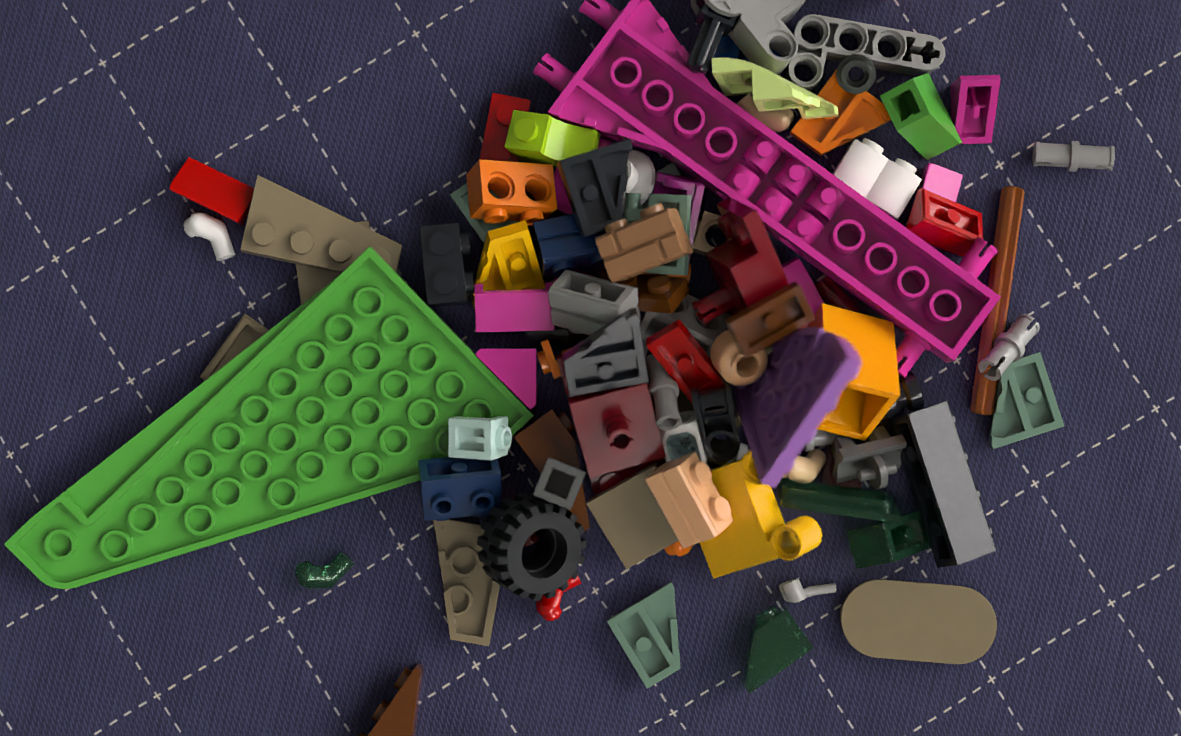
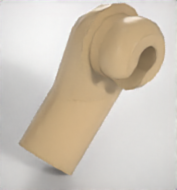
(807, 468)

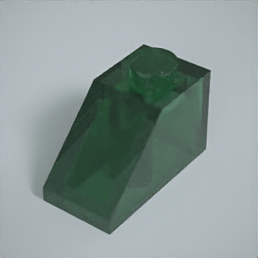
(887, 541)
(773, 646)

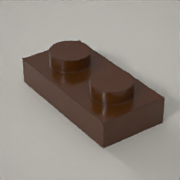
(658, 292)
(770, 319)

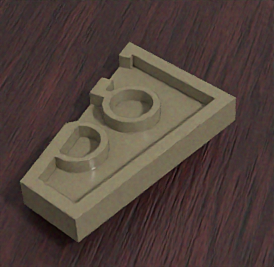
(468, 590)

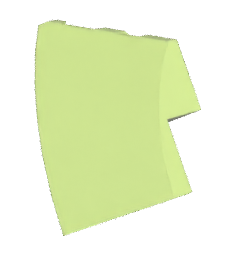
(768, 89)

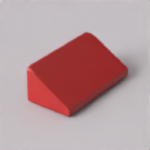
(213, 190)
(944, 222)

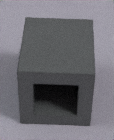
(559, 483)

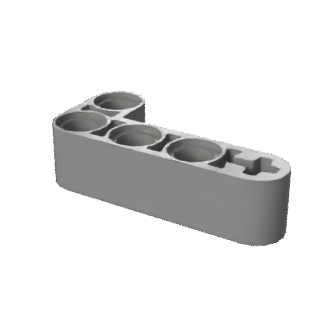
(868, 38)

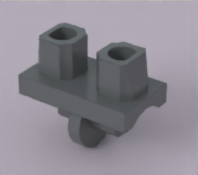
(868, 461)

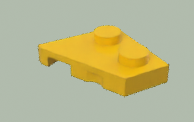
(509, 261)

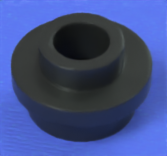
(864, 82)

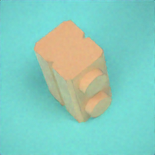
(690, 499)

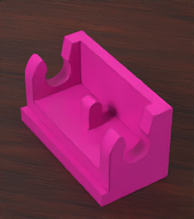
(513, 310)

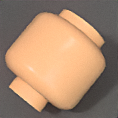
(733, 365)

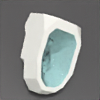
(684, 439)

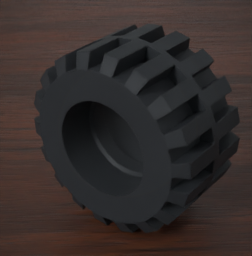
(555, 558)

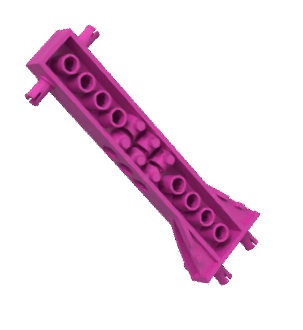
(645, 92)

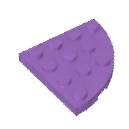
(793, 397)

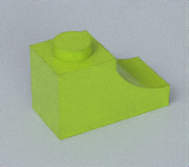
(546, 139)

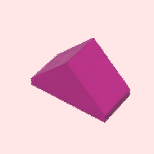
(974, 107)
(515, 369)

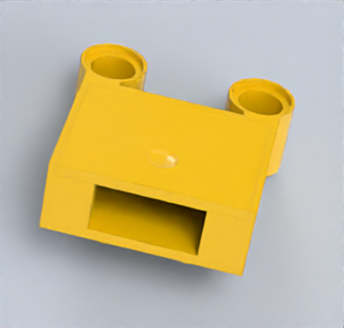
(758, 525)

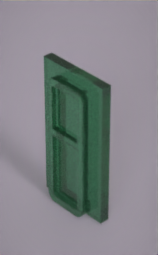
(838, 500)

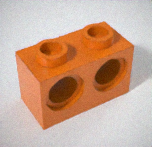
(510, 182)

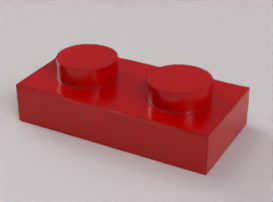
(498, 126)
(684, 359)

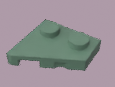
(1023, 403)
(650, 635)

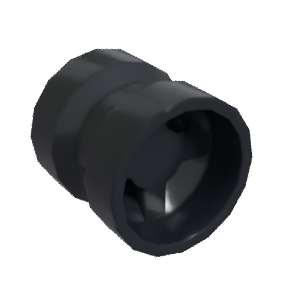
(909, 397)

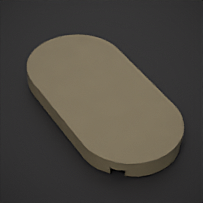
(918, 621)

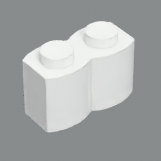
(877, 178)

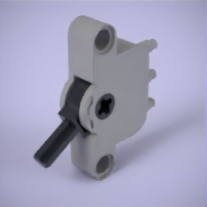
(752, 26)

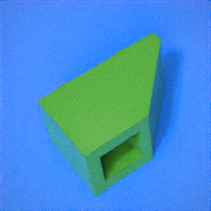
(921, 116)

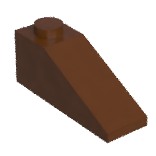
(552, 438)

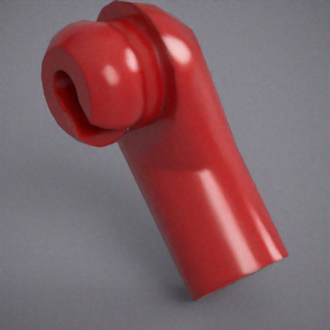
(550, 608)

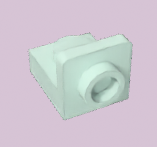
(478, 437)

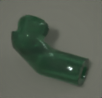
(323, 576)

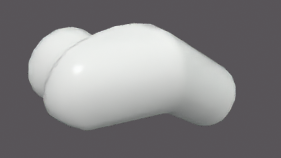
(213, 230)

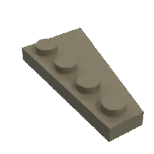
(307, 234)

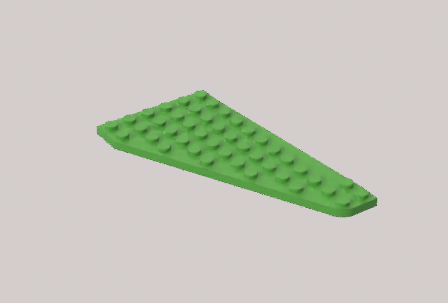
(291, 426)

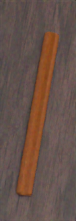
(1000, 282)

